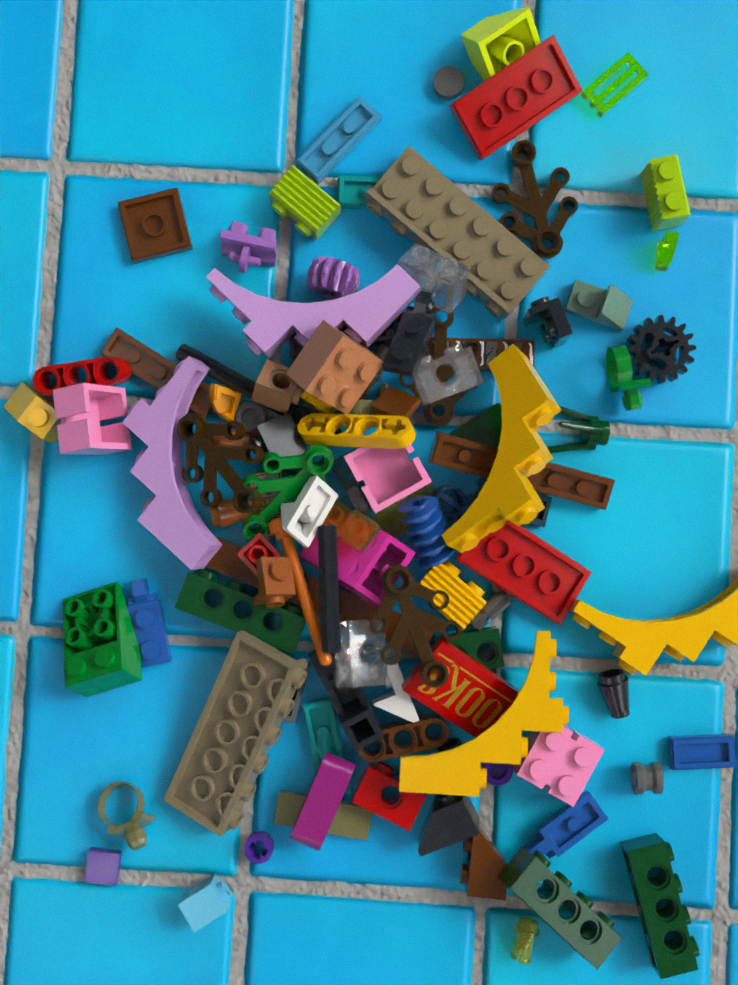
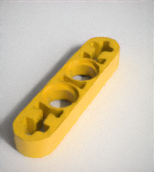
(391, 431)

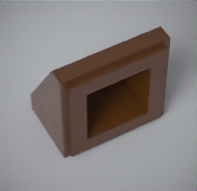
(396, 403)

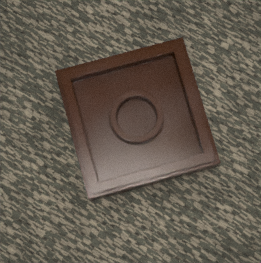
(155, 225)

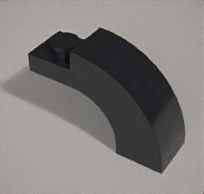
(351, 705)

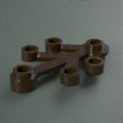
(536, 206)
(443, 373)
(216, 460)
(412, 621)

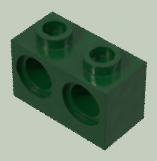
(472, 639)

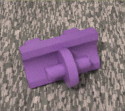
(249, 249)

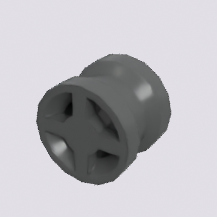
(646, 778)

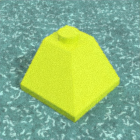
(500, 40)

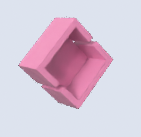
(82, 410)
(387, 474)
(559, 762)

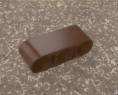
(419, 741)

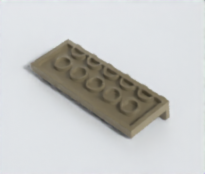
(447, 221)
(235, 733)

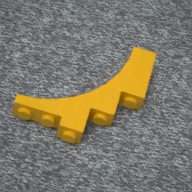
(520, 454)
(684, 634)
(459, 769)

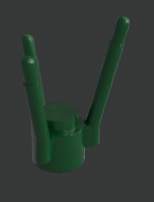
(591, 430)

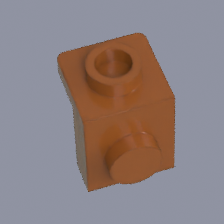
(275, 581)

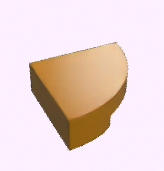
(224, 401)

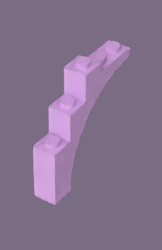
(274, 321)
(159, 467)

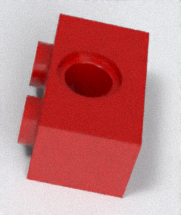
(398, 810)

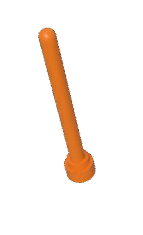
(301, 587)

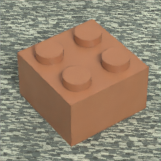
(334, 367)

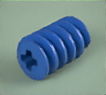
(428, 530)

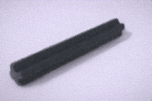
(329, 589)

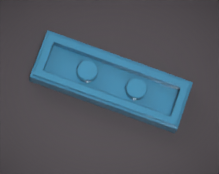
(339, 140)

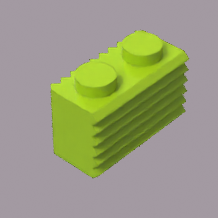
(665, 192)
(304, 203)

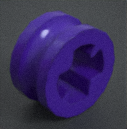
(268, 844)

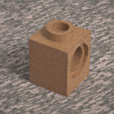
(267, 391)

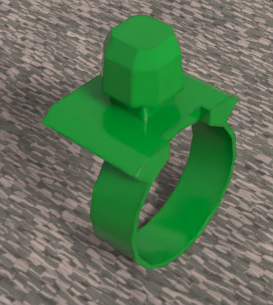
(620, 377)

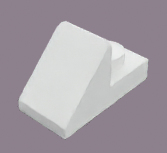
(308, 511)
(397, 701)

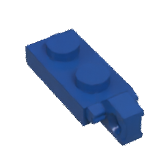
(149, 624)
(567, 827)

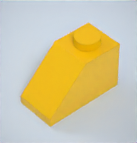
(33, 412)

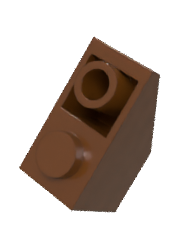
(483, 868)

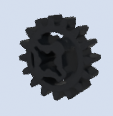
(657, 338)

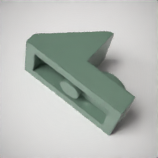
(599, 305)

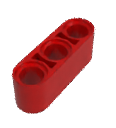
(68, 373)

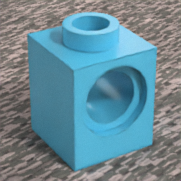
(205, 902)

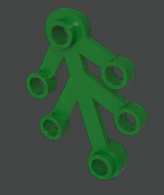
(288, 487)

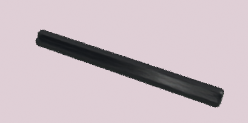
(235, 380)

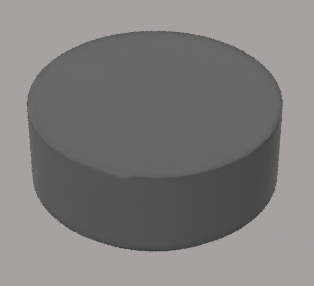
(448, 82)
(250, 416)
(357, 499)

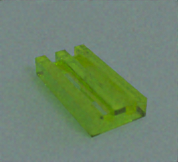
(596, 101)

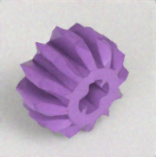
(332, 277)

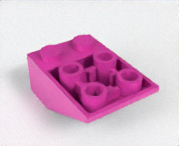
(363, 571)

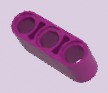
(322, 801)

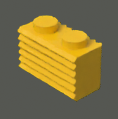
(464, 598)

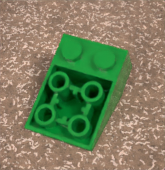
(99, 642)

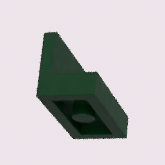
(483, 428)

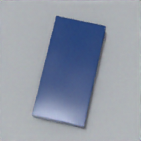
(701, 751)

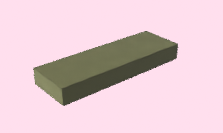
(348, 821)

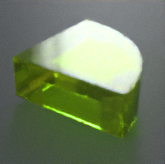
(665, 251)

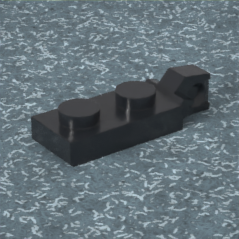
(411, 337)

